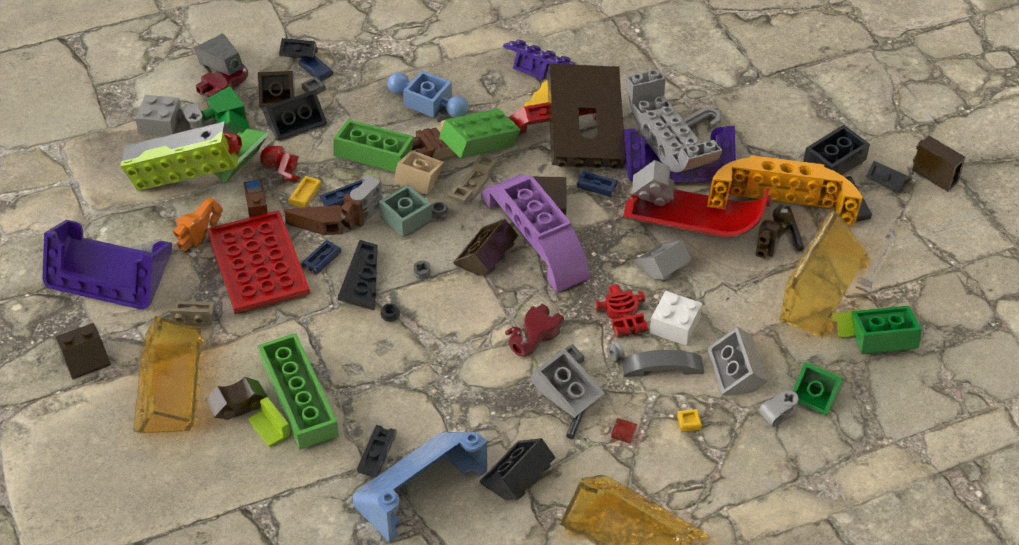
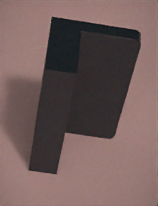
(298, 48)
(887, 176)

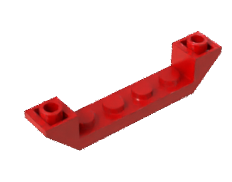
(538, 114)

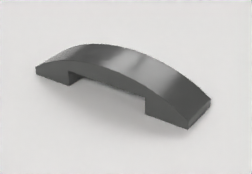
(662, 360)

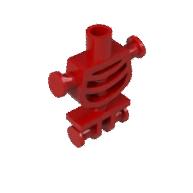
(622, 309)

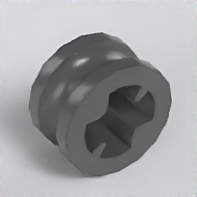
(419, 266)

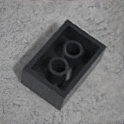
(838, 150)

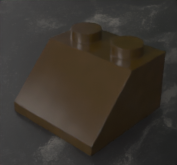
(275, 87)
(82, 350)

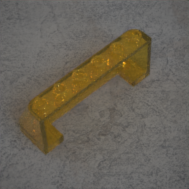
(168, 377)

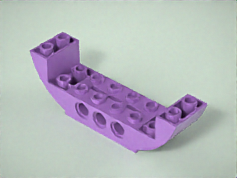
(543, 227)

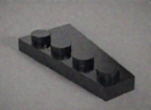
(360, 280)

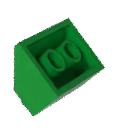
(886, 329)

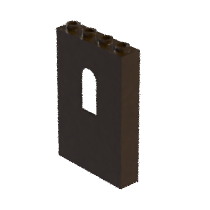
(588, 88)

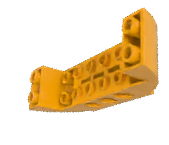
(788, 183)

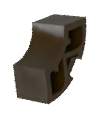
(235, 399)

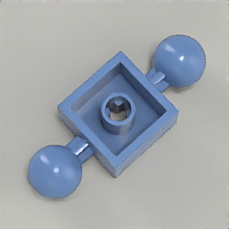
(428, 94)

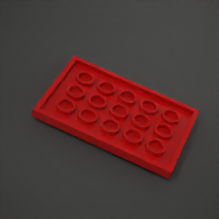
(257, 261)

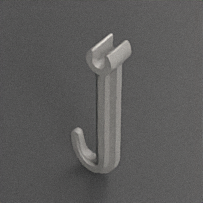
(701, 115)

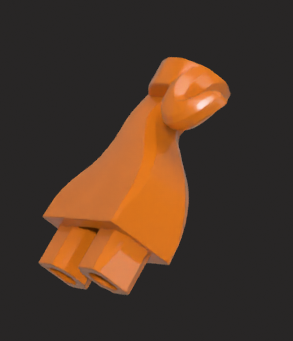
(193, 226)

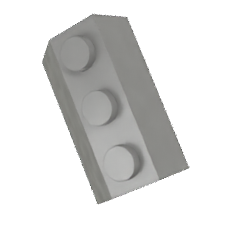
(737, 363)

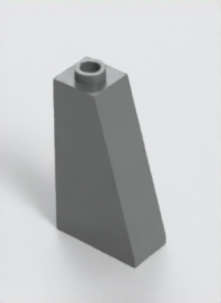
(219, 55)

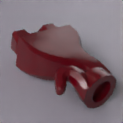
(218, 81)
(537, 328)

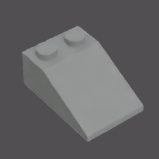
(566, 383)

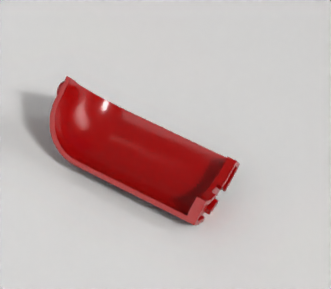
(690, 213)

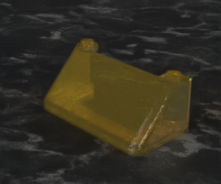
(823, 277)
(623, 517)

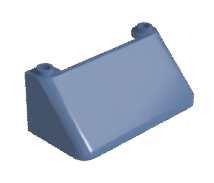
(378, 497)

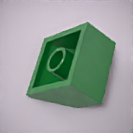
(818, 387)

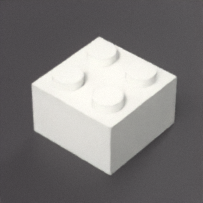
(675, 318)

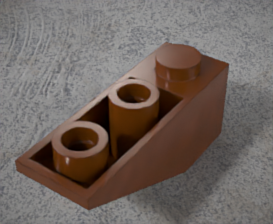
(320, 220)

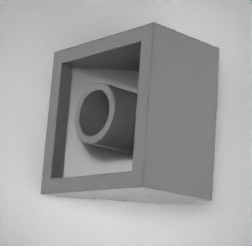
(664, 259)

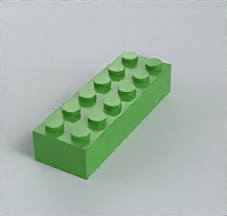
(298, 391)

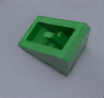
(234, 122)

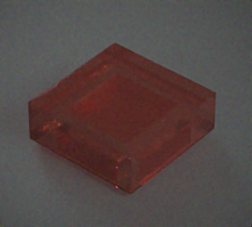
(623, 430)

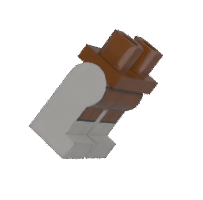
(362, 202)

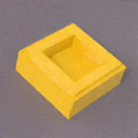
(689, 420)

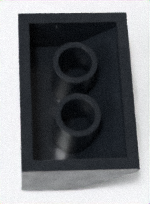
(294, 115)
(518, 469)

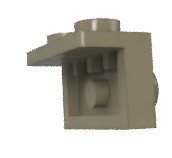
(193, 312)

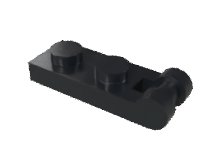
(376, 451)

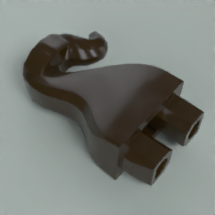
(771, 232)

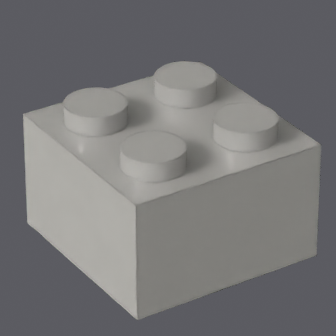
(158, 115)

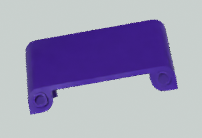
(641, 154)
(102, 268)

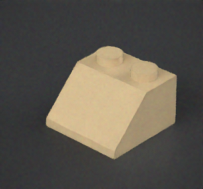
(418, 171)

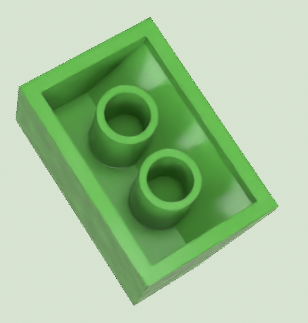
(251, 143)

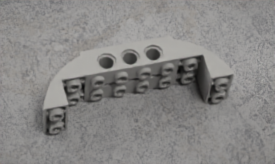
(664, 127)

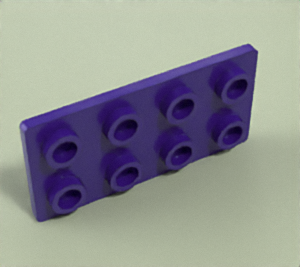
(533, 59)

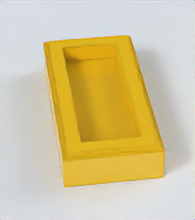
(305, 192)

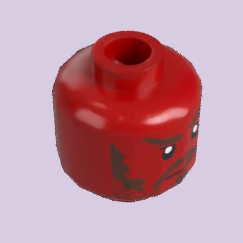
(272, 156)

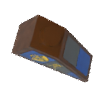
(255, 198)

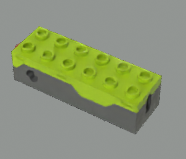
(181, 156)

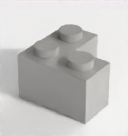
(653, 184)

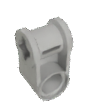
(192, 116)
(779, 408)

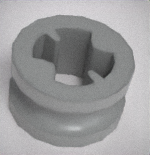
(615, 351)

